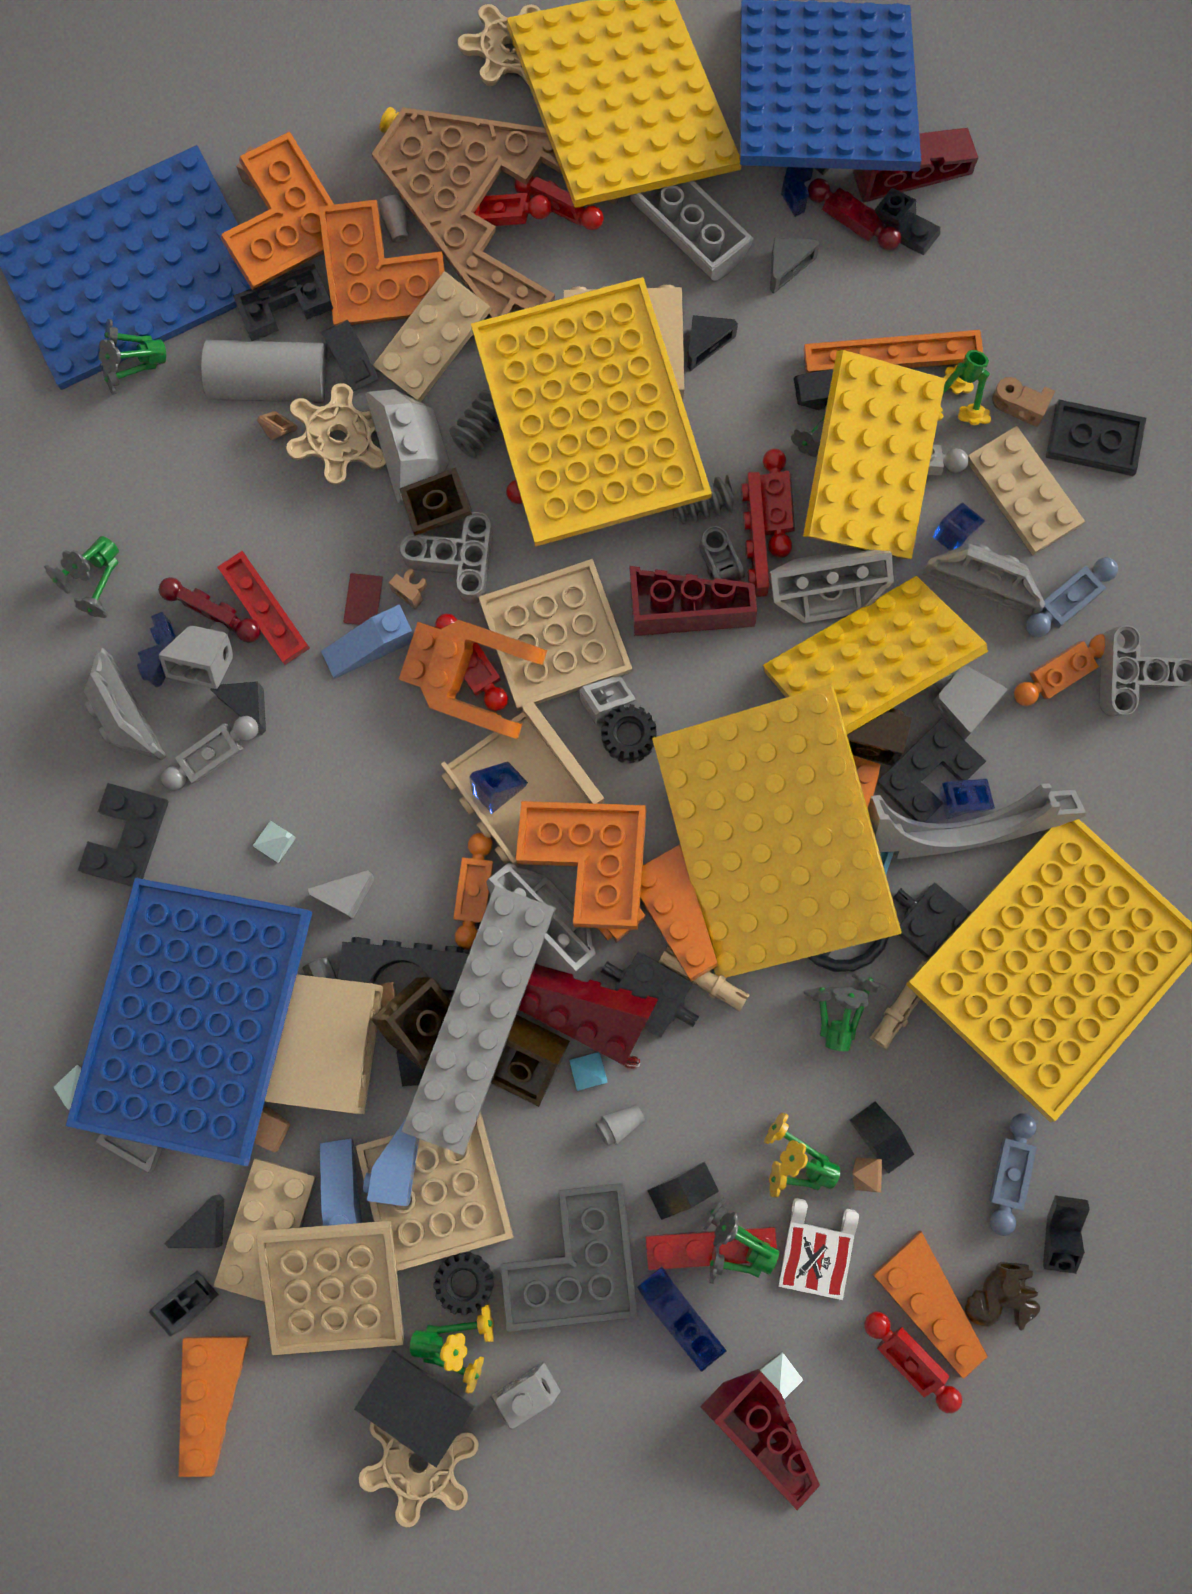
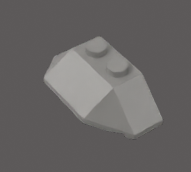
(407, 438)
(988, 576)
(831, 583)
(118, 710)
(564, 945)

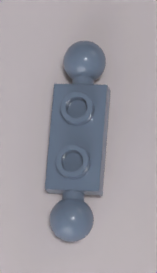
(1072, 597)
(1013, 1174)

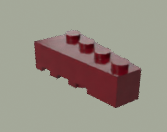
(943, 158)
(688, 603)
(587, 1011)

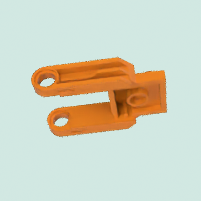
(439, 663)

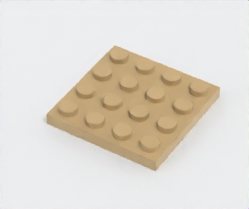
(566, 617)
(452, 1201)
(330, 1287)

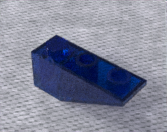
(681, 1319)

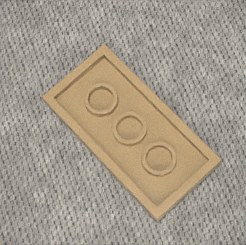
(431, 337)
(1025, 490)
(271, 1201)

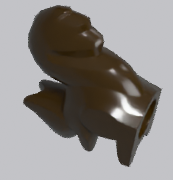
(1005, 1289)

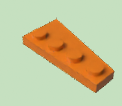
(677, 913)
(927, 1298)
(207, 1392)

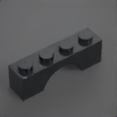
(366, 961)

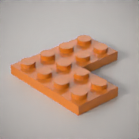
(291, 226)
(360, 278)
(605, 846)

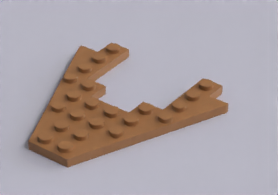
(442, 174)

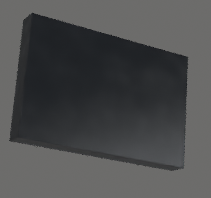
(1096, 437)
(414, 1408)

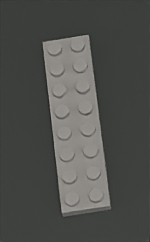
(478, 1020)

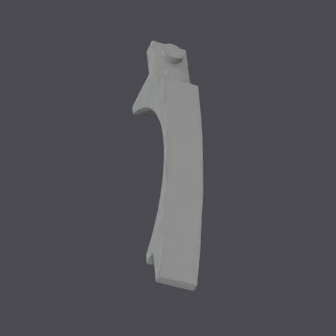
(1029, 815)

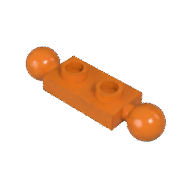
(1061, 671)
(472, 889)

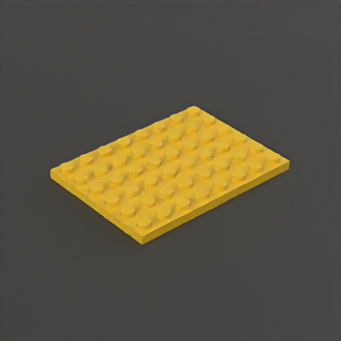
(622, 97)
(590, 411)
(776, 833)
(1057, 965)

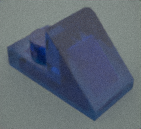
(966, 797)

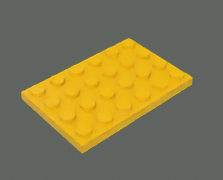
(873, 455)
(880, 653)

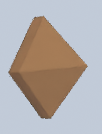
(276, 425)
(867, 1174)

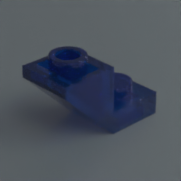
(794, 189)
(150, 665)

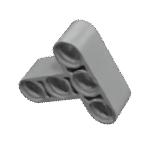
(458, 562)
(1134, 671)

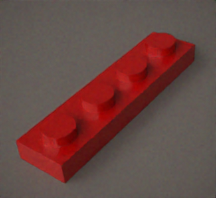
(754, 522)
(263, 607)
(696, 1248)

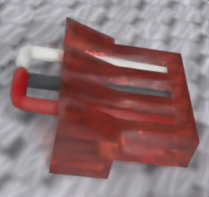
(632, 1062)

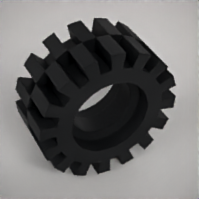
(628, 715)
(444, 1289)

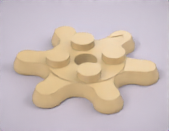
(491, 45)
(323, 420)
(416, 1485)

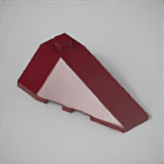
(758, 1423)

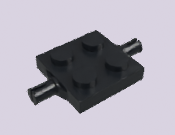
(930, 918)
(652, 979)

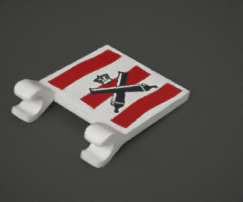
(815, 1256)

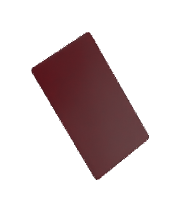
(362, 598)

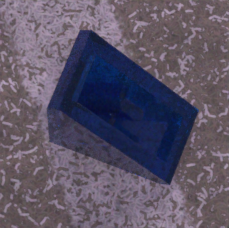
(958, 527)
(496, 785)

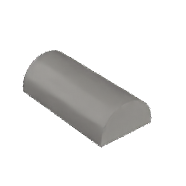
(696, 226)
(264, 370)

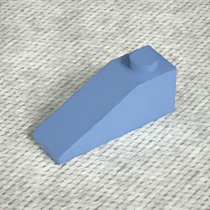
(368, 642)
(393, 1171)
(339, 1183)

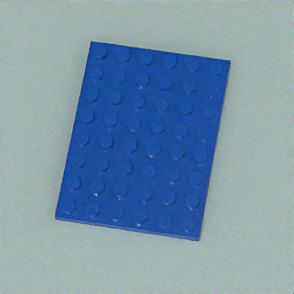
(828, 86)
(125, 254)
(190, 1021)

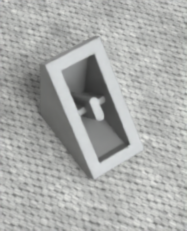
(605, 696)
(345, 893)

